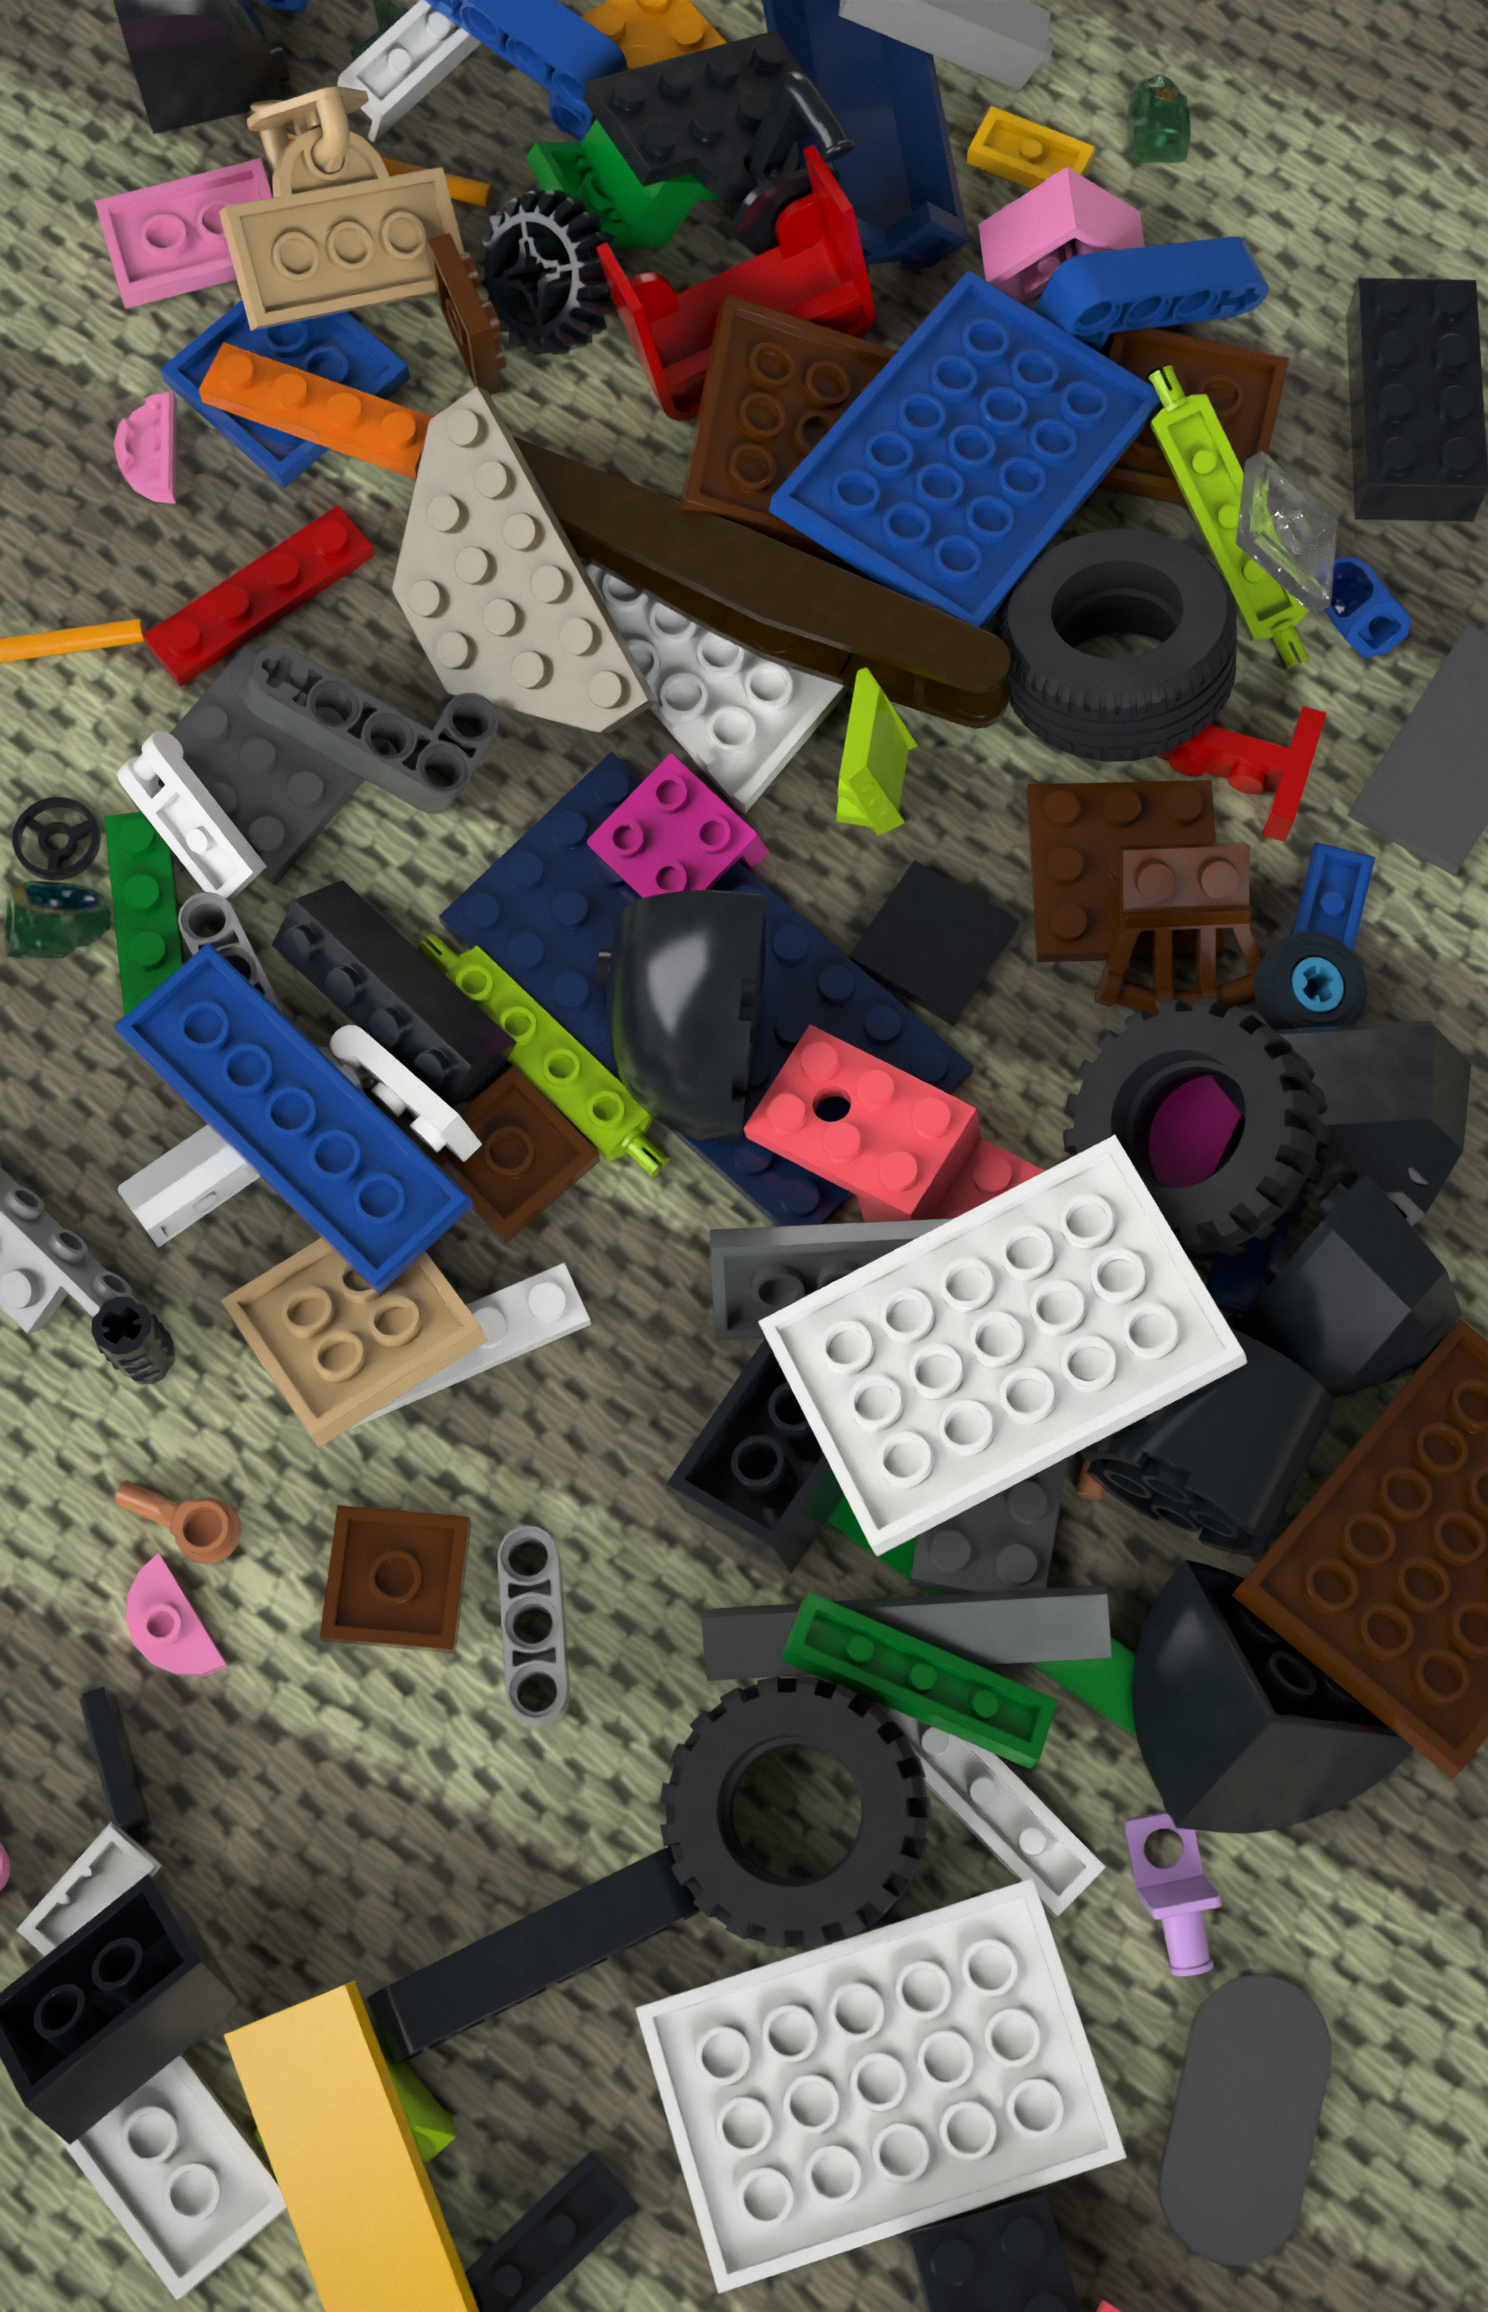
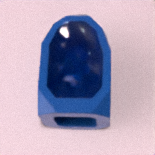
(1366, 608)

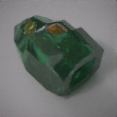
(1158, 122)

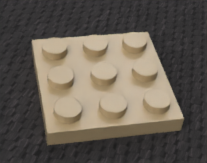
(343, 1346)

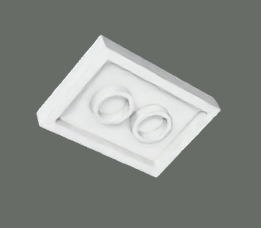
(179, 2176)

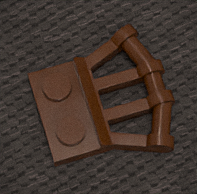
(1181, 890)

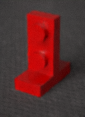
(1256, 765)

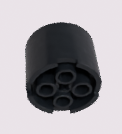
(1221, 1452)

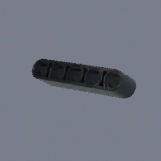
(530, 1955)

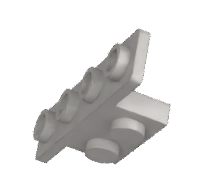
(45, 1262)

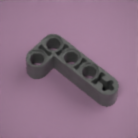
(367, 719)

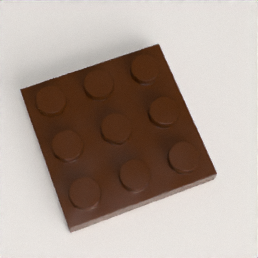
(1238, 382)
(1076, 859)

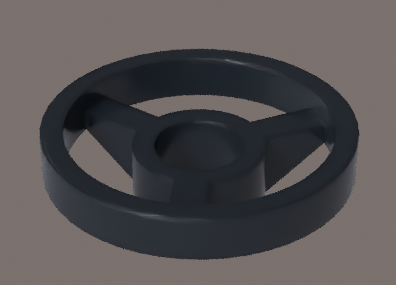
(44, 832)

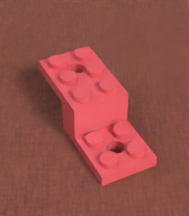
(899, 1146)

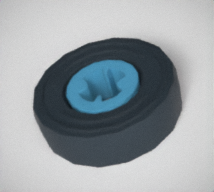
(1285, 973)

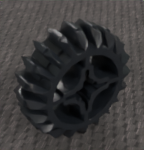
(531, 239)

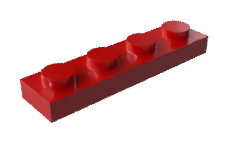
(258, 595)

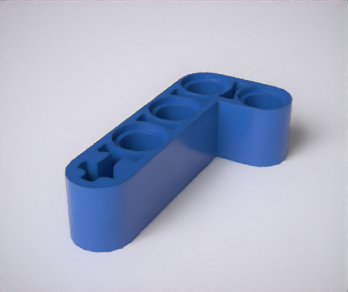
(546, 45)
(1152, 288)

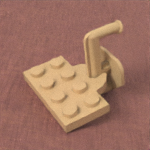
(337, 223)

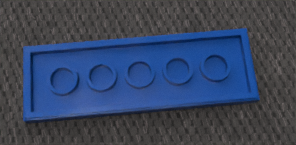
(294, 1117)

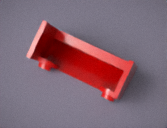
(810, 275)

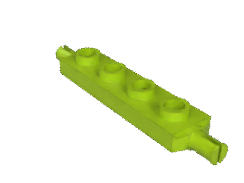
(1212, 489)
(553, 1059)

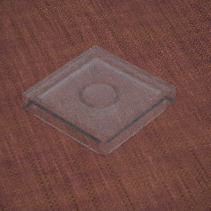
(1287, 532)

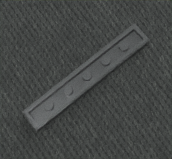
(973, 1626)

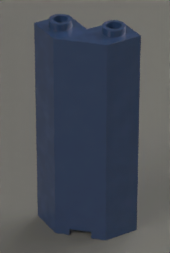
(893, 110)

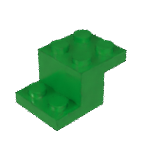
(600, 175)

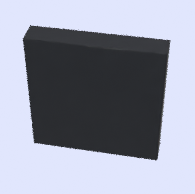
(934, 942)

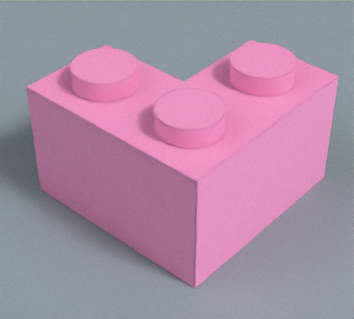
(1050, 226)

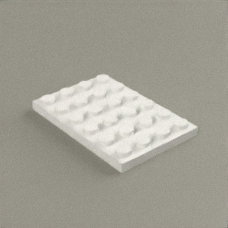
(1000, 1344)
(878, 2085)

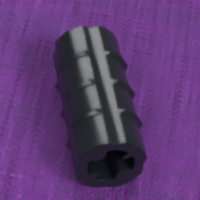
(133, 1340)

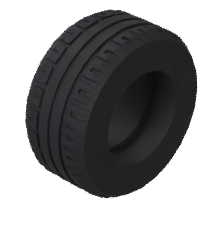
(1120, 585)

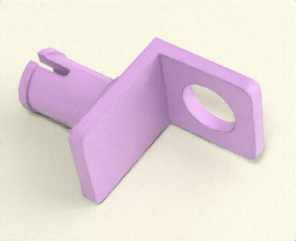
(1174, 1893)

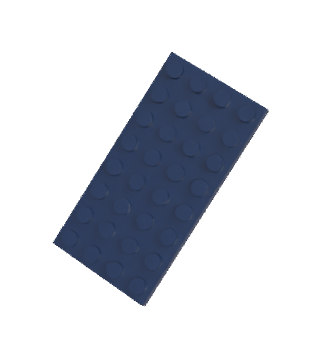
(556, 904)

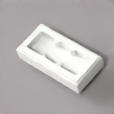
(88, 1887)

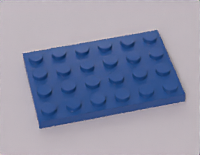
(967, 453)

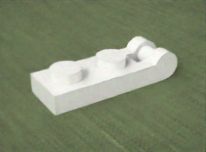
(189, 817)
(401, 1091)

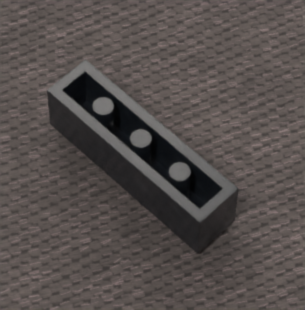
(393, 992)

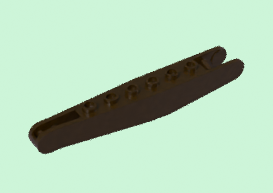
(775, 596)

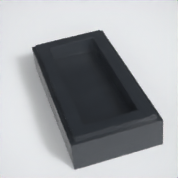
(114, 1759)

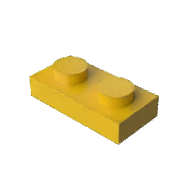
(1025, 150)

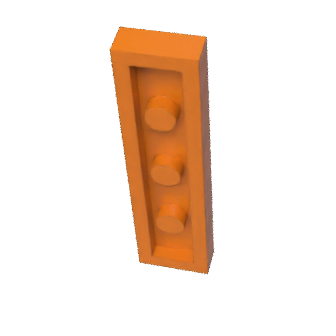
(316, 409)

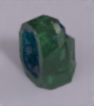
(52, 919)

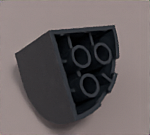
(199, 59)
(687, 1006)
(1242, 1721)

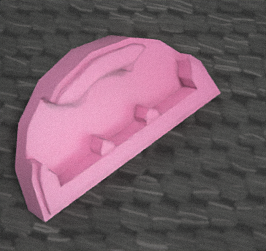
(148, 448)
(168, 1626)

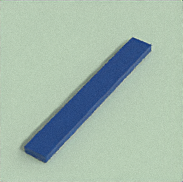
(1334, 906)

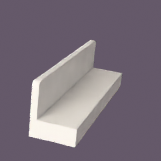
(406, 64)
(192, 1179)

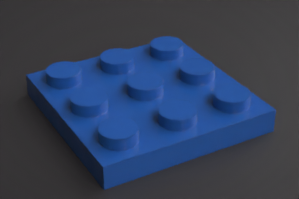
(324, 346)

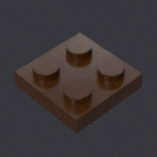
(470, 321)
(524, 1156)
(396, 1579)

